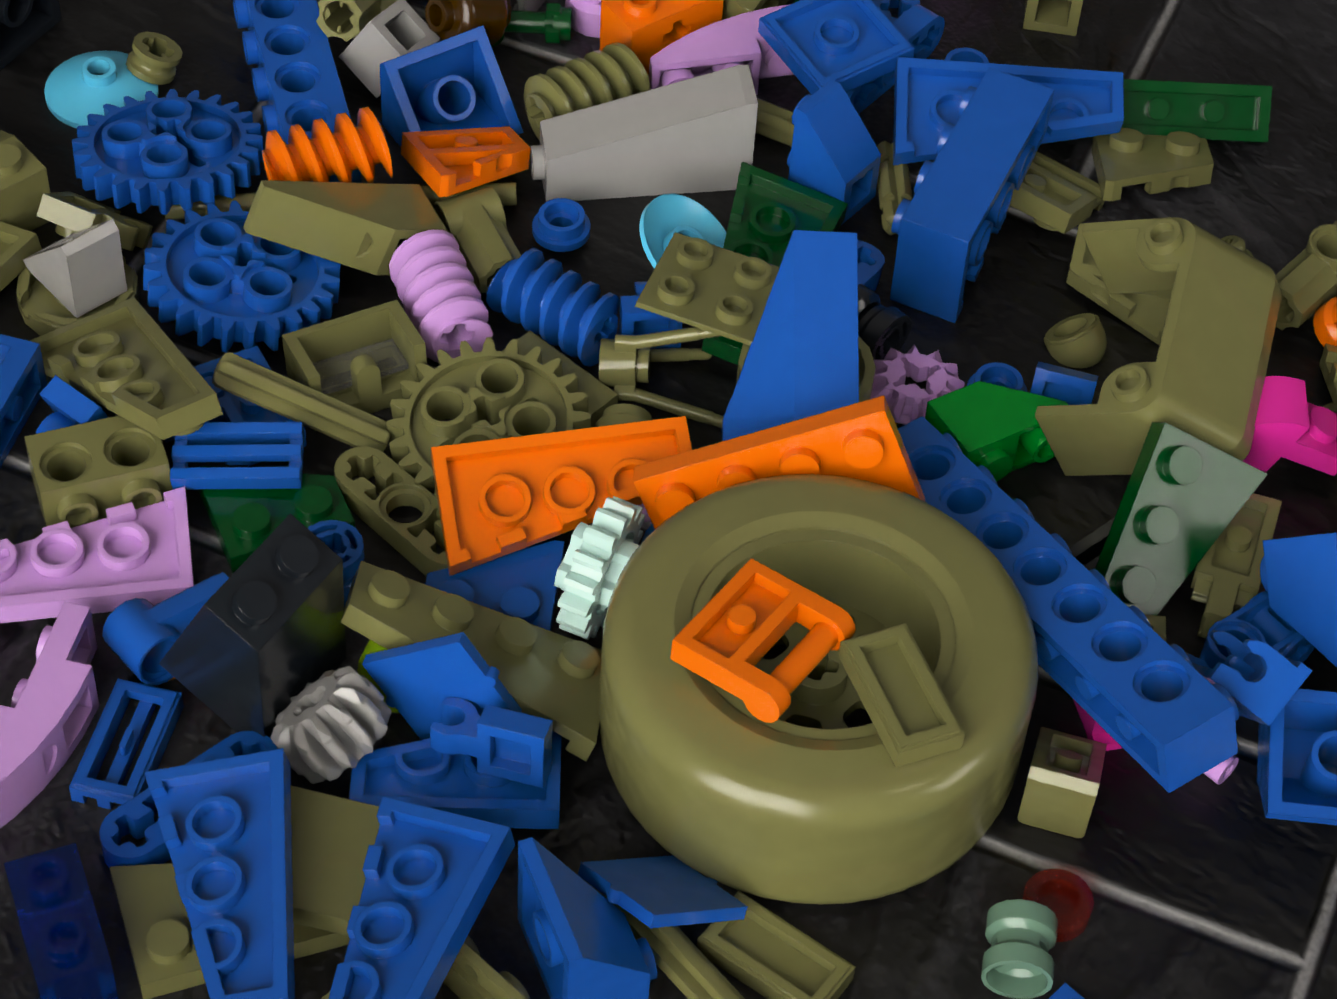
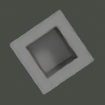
(386, 37)

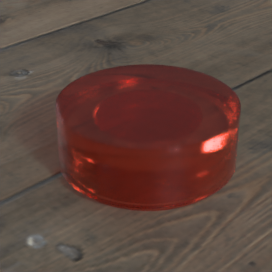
(1064, 895)

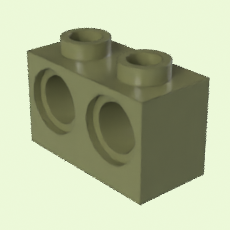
(95, 468)

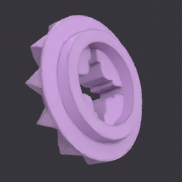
(910, 401)

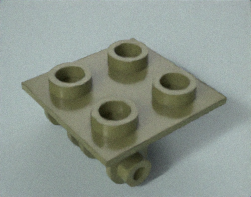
(709, 288)

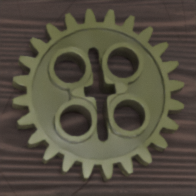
(467, 391)

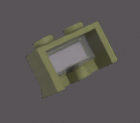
(357, 356)

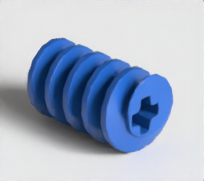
(555, 305)

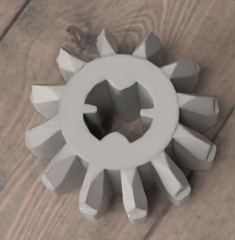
(331, 724)

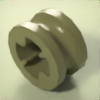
(154, 58)

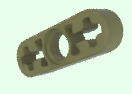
(395, 490)

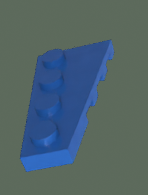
(932, 90)
(234, 868)
(418, 900)

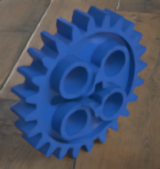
(168, 151)
(233, 282)

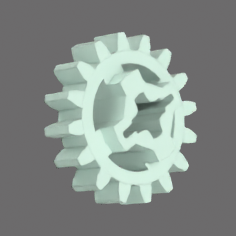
(594, 565)

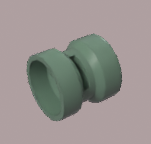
(1018, 955)

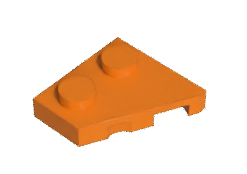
(464, 157)

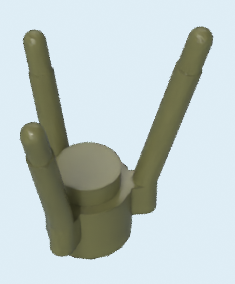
(628, 362)

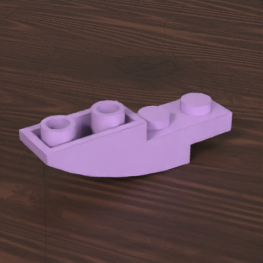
(716, 48)
(48, 710)

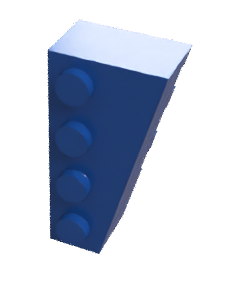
(966, 192)

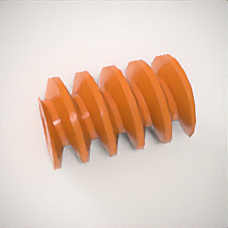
(328, 151)

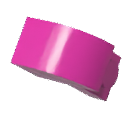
(1292, 428)

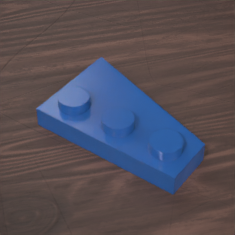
(453, 785)

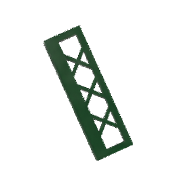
(1199, 108)

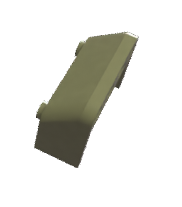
(1207, 357)

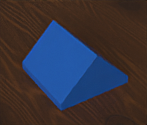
(446, 88)

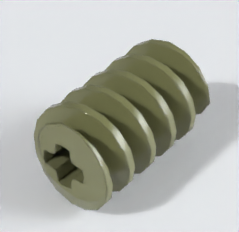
(584, 83)

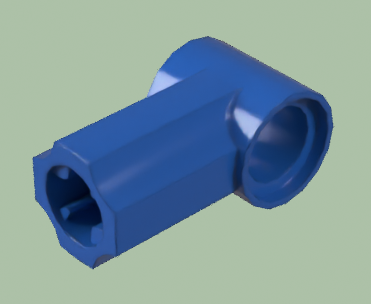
(146, 632)

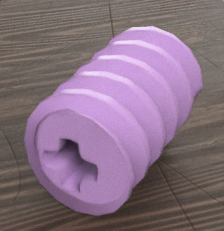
(439, 293)

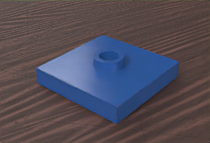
(835, 41)

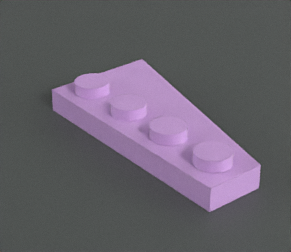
(99, 562)

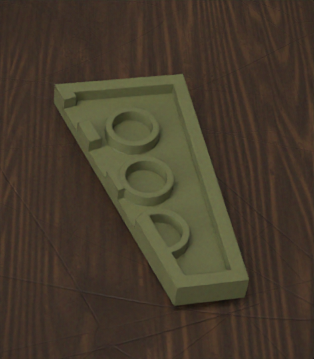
(131, 369)
(539, 668)
(161, 930)

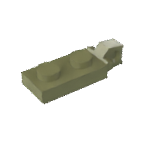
(1231, 567)

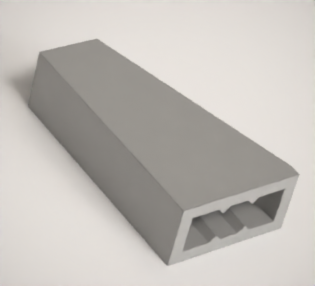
(652, 141)

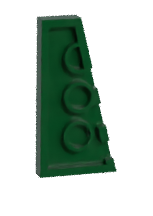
(761, 225)

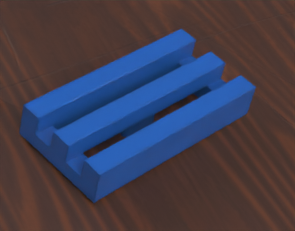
(239, 445)
(111, 790)

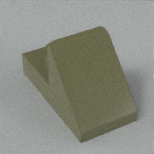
(1062, 783)

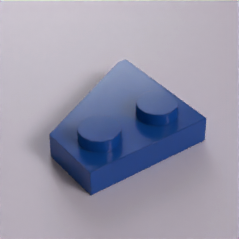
(512, 584)

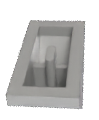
(82, 268)

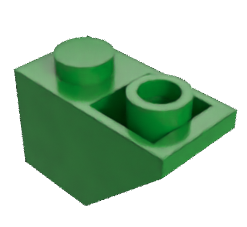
(993, 425)

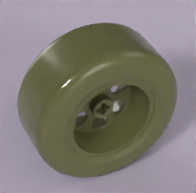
(814, 803)

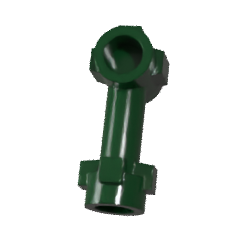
(553, 23)

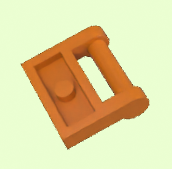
(746, 623)

